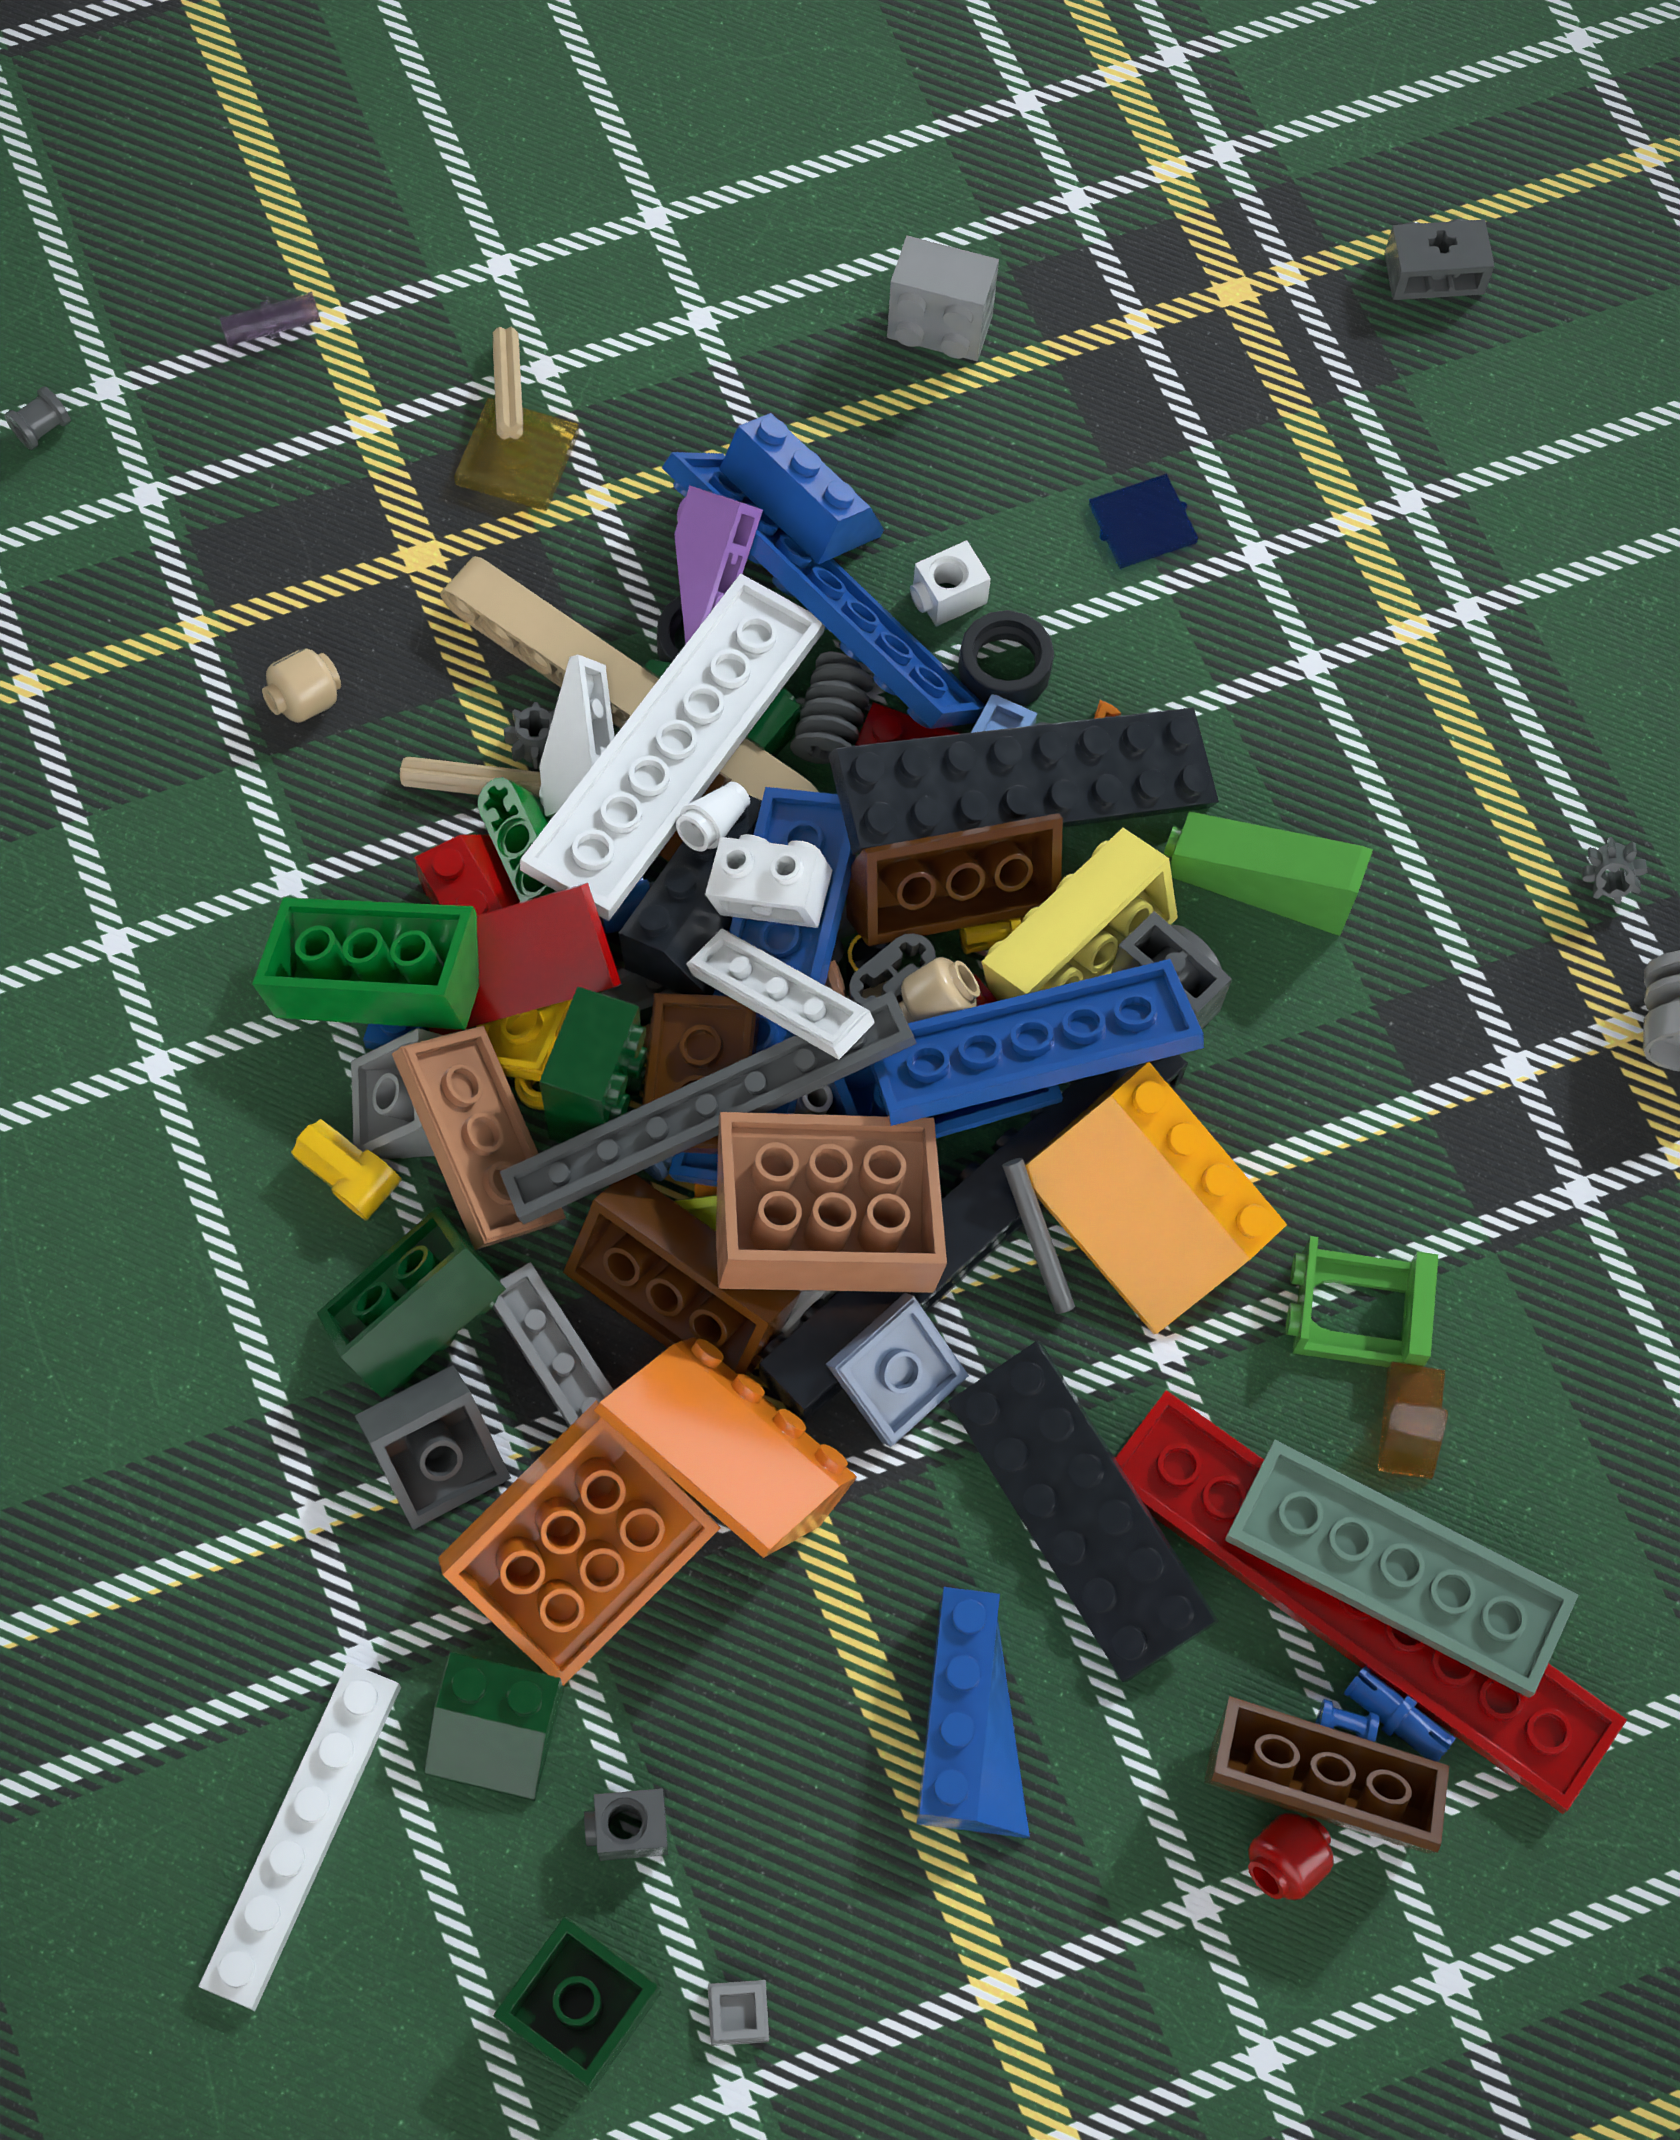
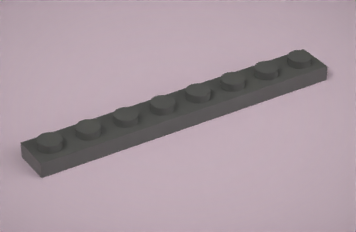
(693, 1113)

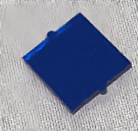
(1143, 521)

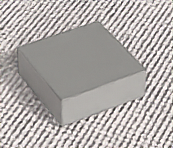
(738, 2013)

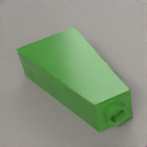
(1270, 868)

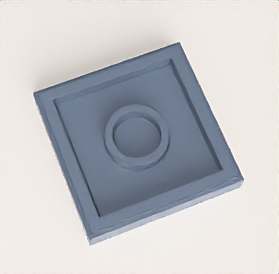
(897, 1369)

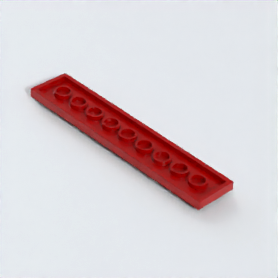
(1195, 1484)

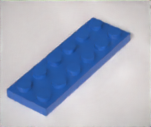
(1038, 1041)

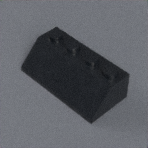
(678, 917)

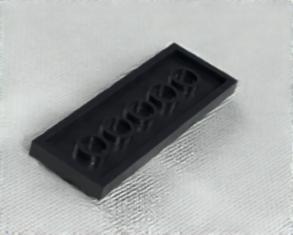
(1082, 1512)

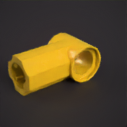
(355, 1176)

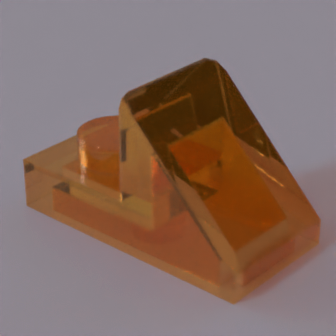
(1412, 1420)

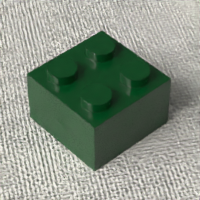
(578, 2003)

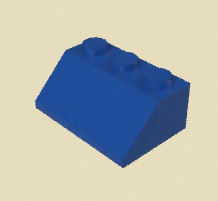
(798, 490)

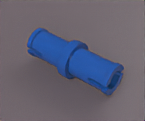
(1399, 1715)

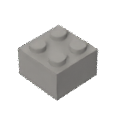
(942, 298)

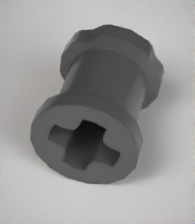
(37, 418)

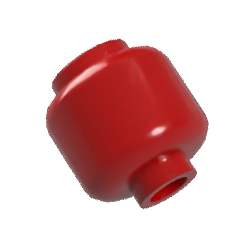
(1290, 1856)

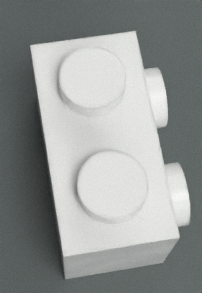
(769, 880)

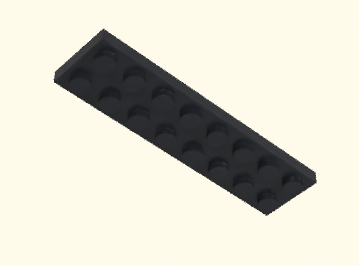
(1002, 776)

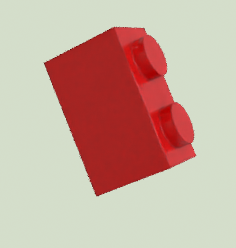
(466, 874)

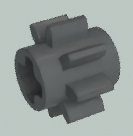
(527, 723)
(1616, 882)

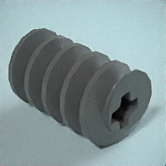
(831, 707)

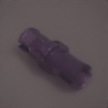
(270, 319)

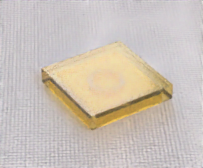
(521, 468)

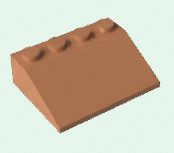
(828, 1203)

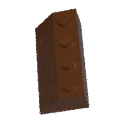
(954, 879)
(662, 1275)
(1329, 1775)

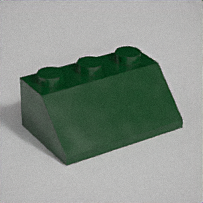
(410, 1303)

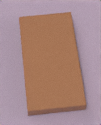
(471, 1129)

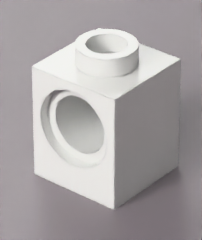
(953, 566)

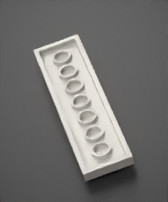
(673, 745)

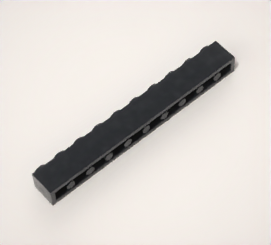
(976, 1222)

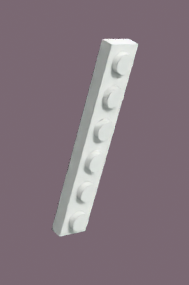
(300, 1837)

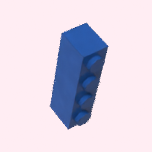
(970, 1738)

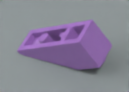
(710, 550)

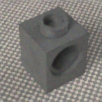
(650, 1839)

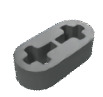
(886, 963)

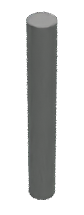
(1038, 1235)

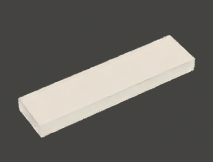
(781, 993)

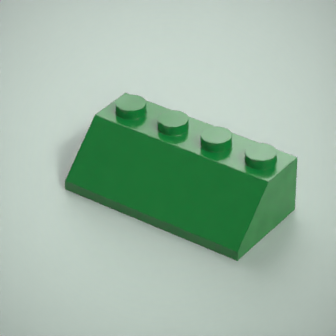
(371, 963)

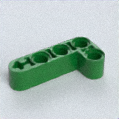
(514, 822)

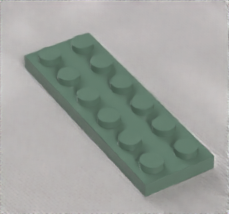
(1402, 1568)

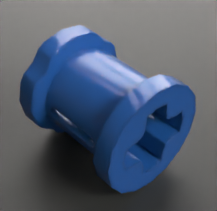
(1363, 1726)

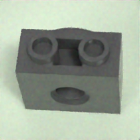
(1191, 957)

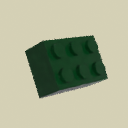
(593, 1065)

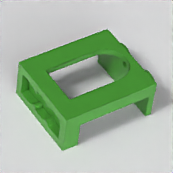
(1413, 1278)

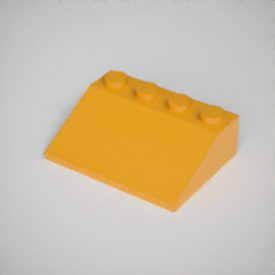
(1152, 1197)

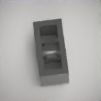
(1439, 259)

